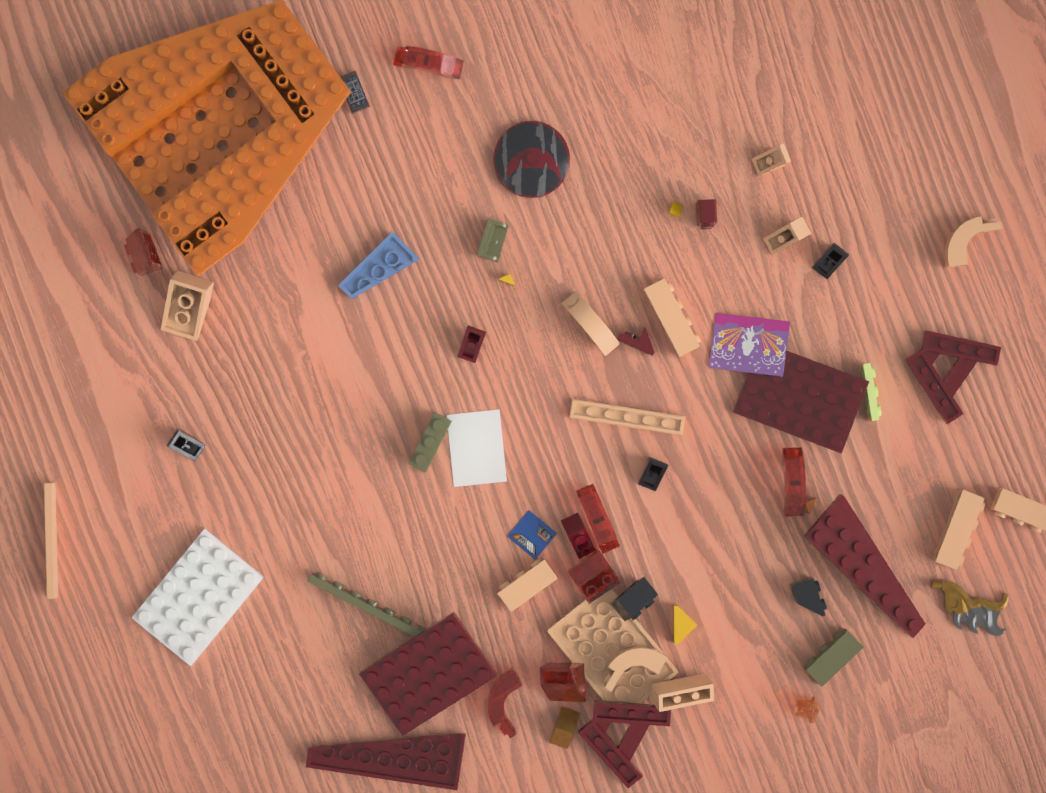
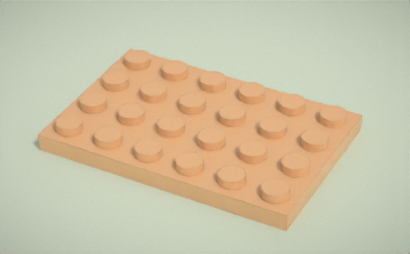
(595, 635)

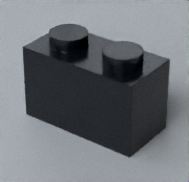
(634, 599)

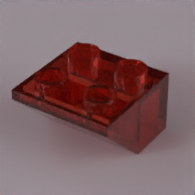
(593, 576)
(563, 681)

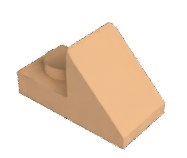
(771, 160)

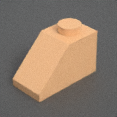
(787, 235)

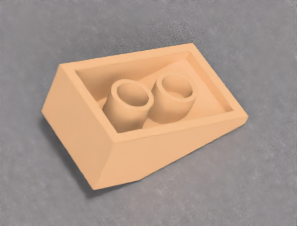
(186, 305)

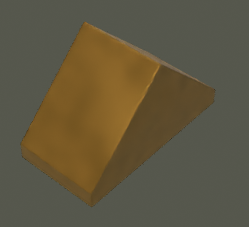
(564, 727)

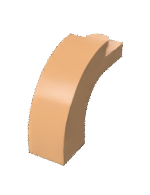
(956, 245)
(590, 323)
(631, 657)

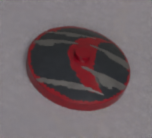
(531, 159)

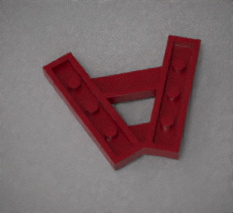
(942, 391)
(619, 757)

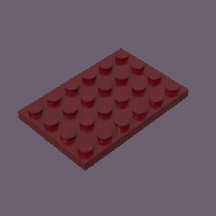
(805, 402)
(428, 673)

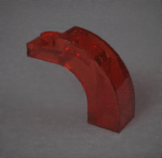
(429, 61)
(794, 481)
(597, 518)
(502, 687)

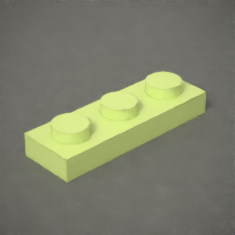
(873, 409)

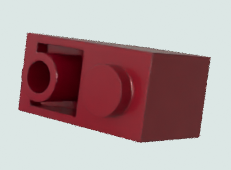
(578, 535)

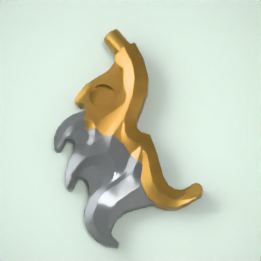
(971, 611)

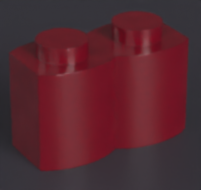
(706, 213)

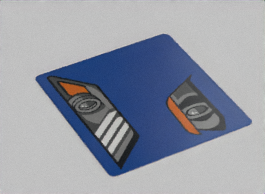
(532, 534)

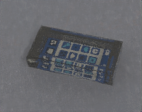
(357, 99)

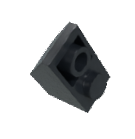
(806, 594)

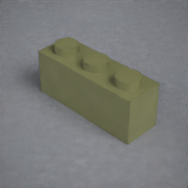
(430, 442)
(833, 656)

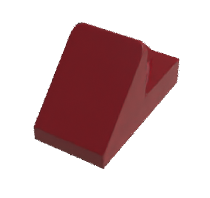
(471, 344)
(643, 344)

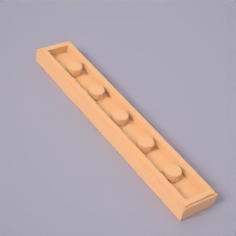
(627, 417)
(50, 540)

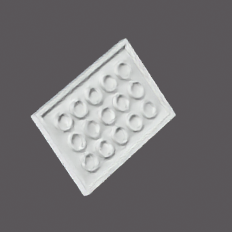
(197, 597)

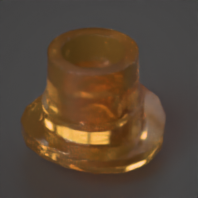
(807, 709)

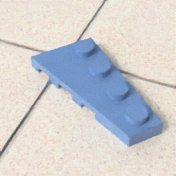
(379, 265)

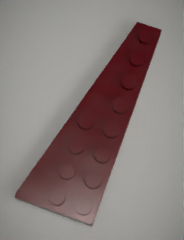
(851, 550)
(412, 760)

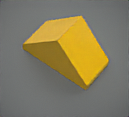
(681, 624)

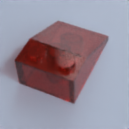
(143, 252)

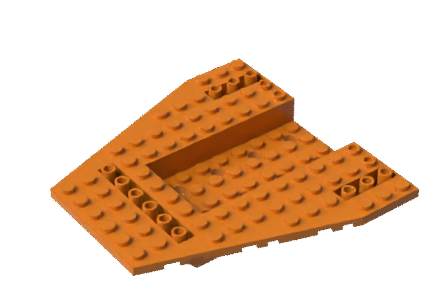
(160, 89)

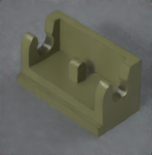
(492, 240)

